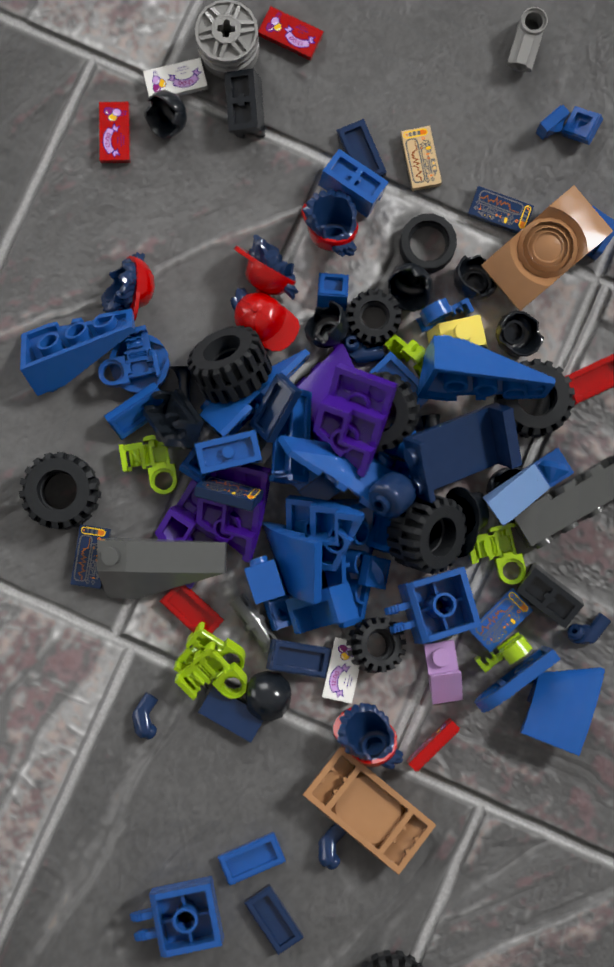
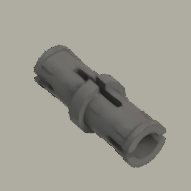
(253, 621)

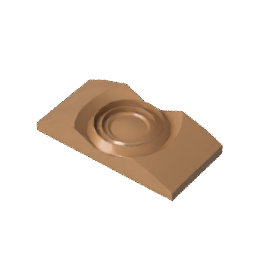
(546, 248)
(369, 810)

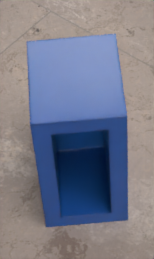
(264, 579)

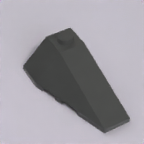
(148, 566)

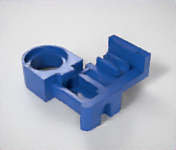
(439, 310)
(138, 360)

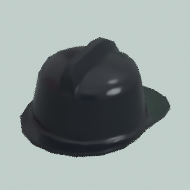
(476, 515)

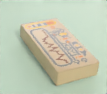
(420, 158)

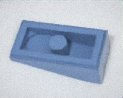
(516, 494)

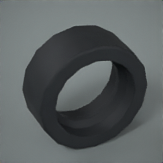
(440, 224)

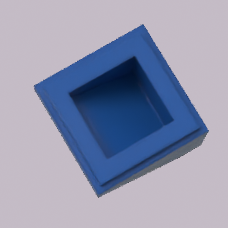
(332, 288)

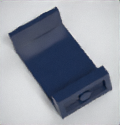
(461, 448)

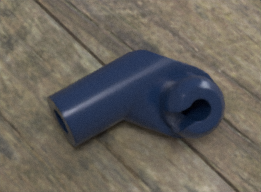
(360, 353)
(588, 633)
(141, 718)
(327, 847)

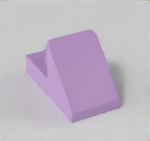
(443, 671)

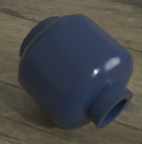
(392, 495)

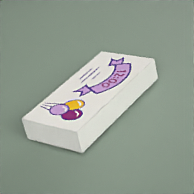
(177, 78)
(341, 673)

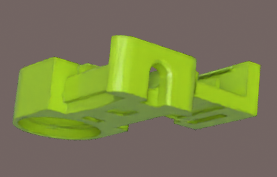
(407, 351)
(153, 455)
(498, 545)
(199, 640)
(512, 650)
(209, 668)

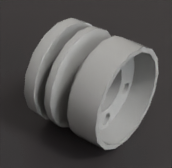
(229, 53)

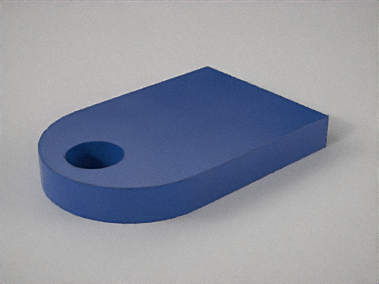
(516, 678)

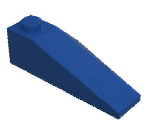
(462, 368)
(321, 458)

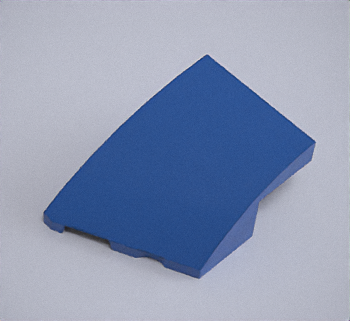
(325, 522)
(297, 561)
(563, 707)

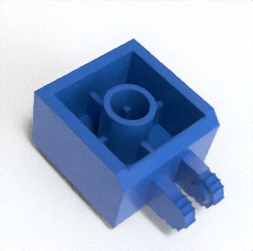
(419, 603)
(174, 932)

